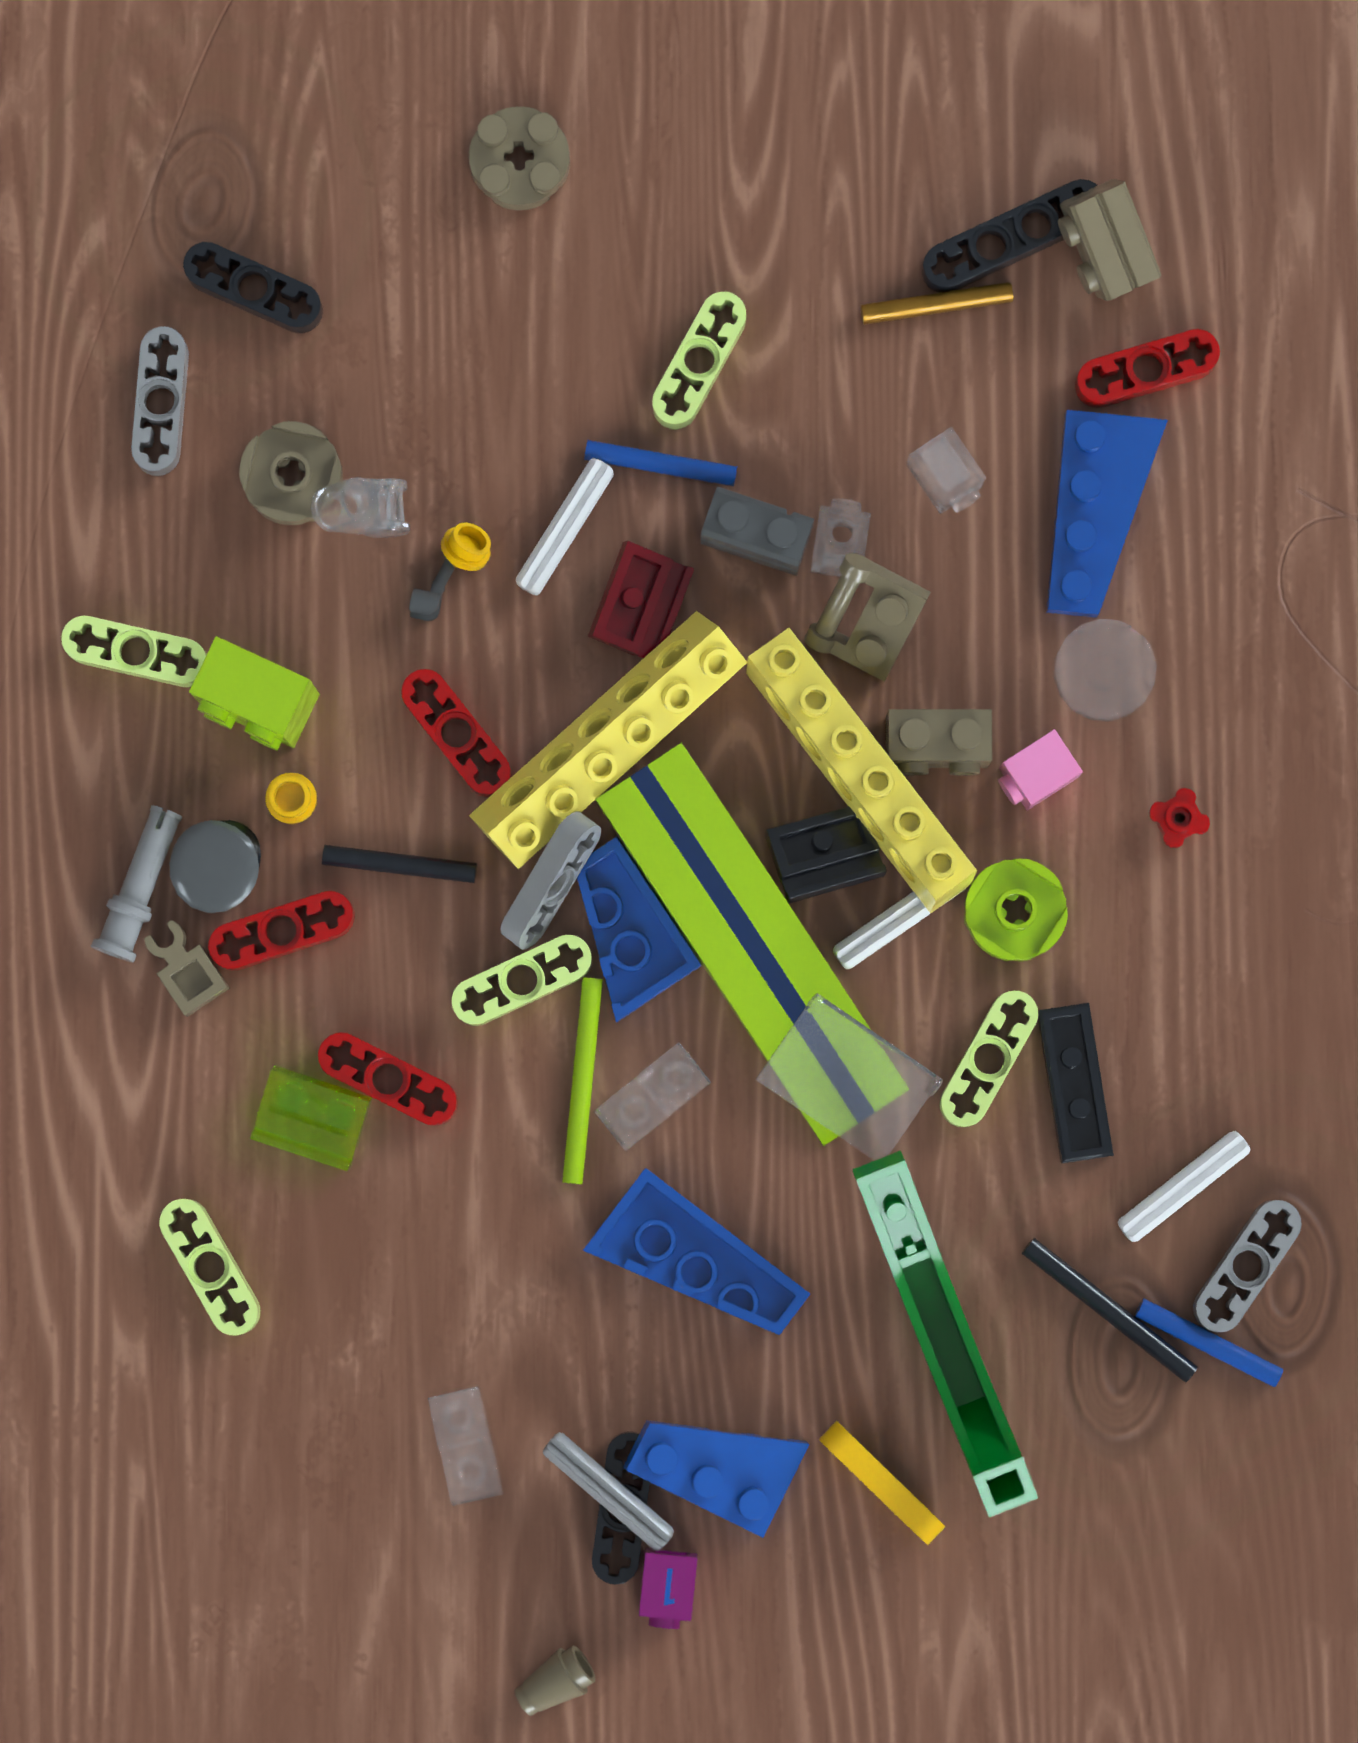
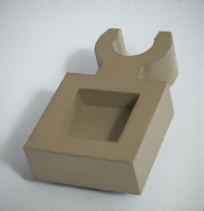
(189, 975)

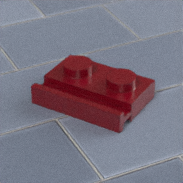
(640, 600)

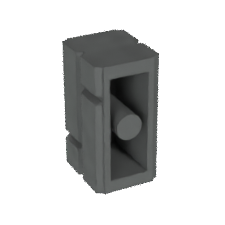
(756, 531)

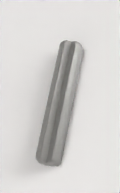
(608, 1491)

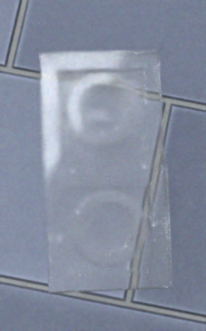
(652, 1096)
(465, 1446)

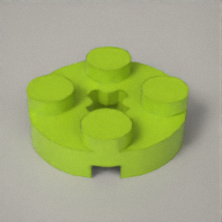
(1045, 904)

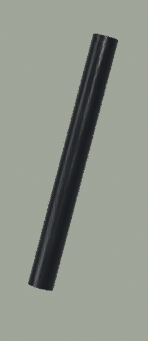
(1109, 1310)

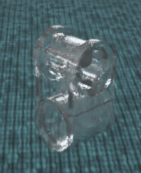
(362, 507)

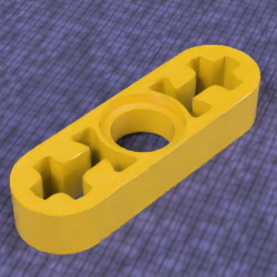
(882, 1482)

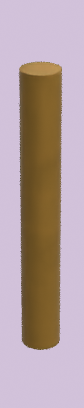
(936, 303)

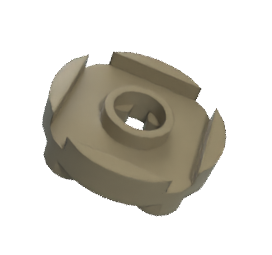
(499, 136)
(275, 450)

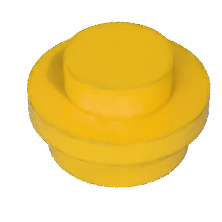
(466, 546)
(291, 798)

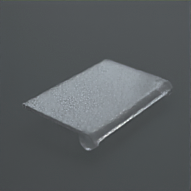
(848, 1078)

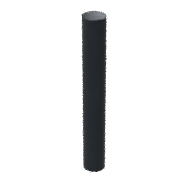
(399, 863)

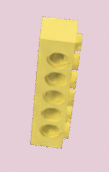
(608, 738)
(860, 770)

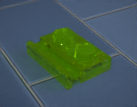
(311, 1118)

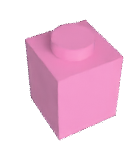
(1038, 771)

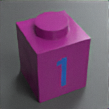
(668, 1587)

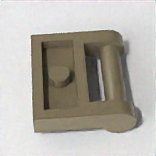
(883, 623)

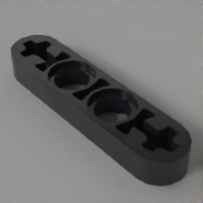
(1009, 230)

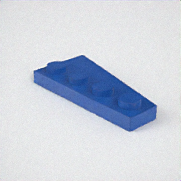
(1097, 496)
(685, 1249)

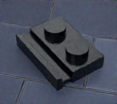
(824, 854)

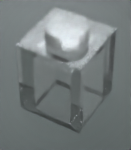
(947, 472)

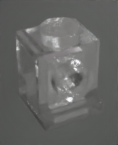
(827, 551)

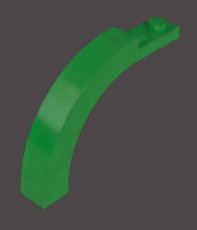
(944, 1334)

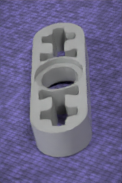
(178, 366)
(550, 880)
(1258, 1226)

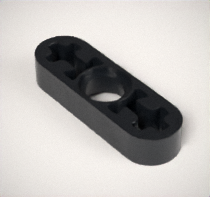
(214, 284)
(603, 1544)

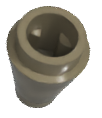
(556, 1681)

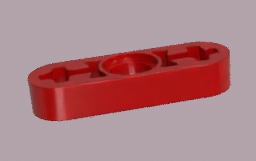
(1186, 369)
(422, 711)
(249, 954)
(359, 1050)

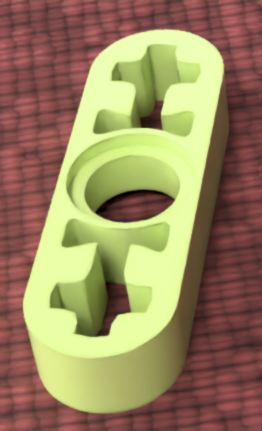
(704, 321)
(95, 655)
(551, 952)
(996, 1019)
(201, 1226)

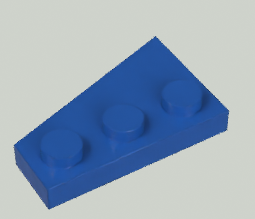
(632, 930)
(718, 1470)

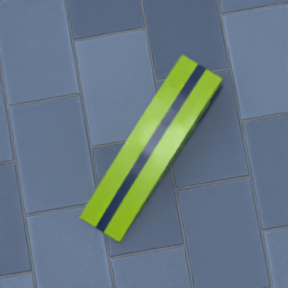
(722, 900)

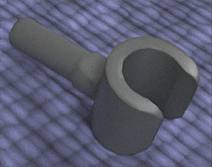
(427, 604)

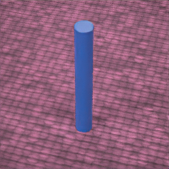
(661, 463)
(1209, 1342)

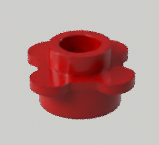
(1176, 832)

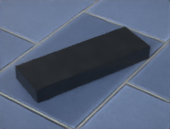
(1075, 1083)

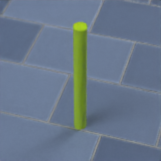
(582, 1080)

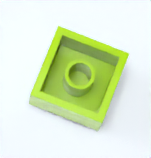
(254, 693)

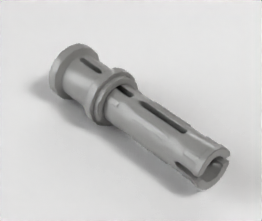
(130, 907)

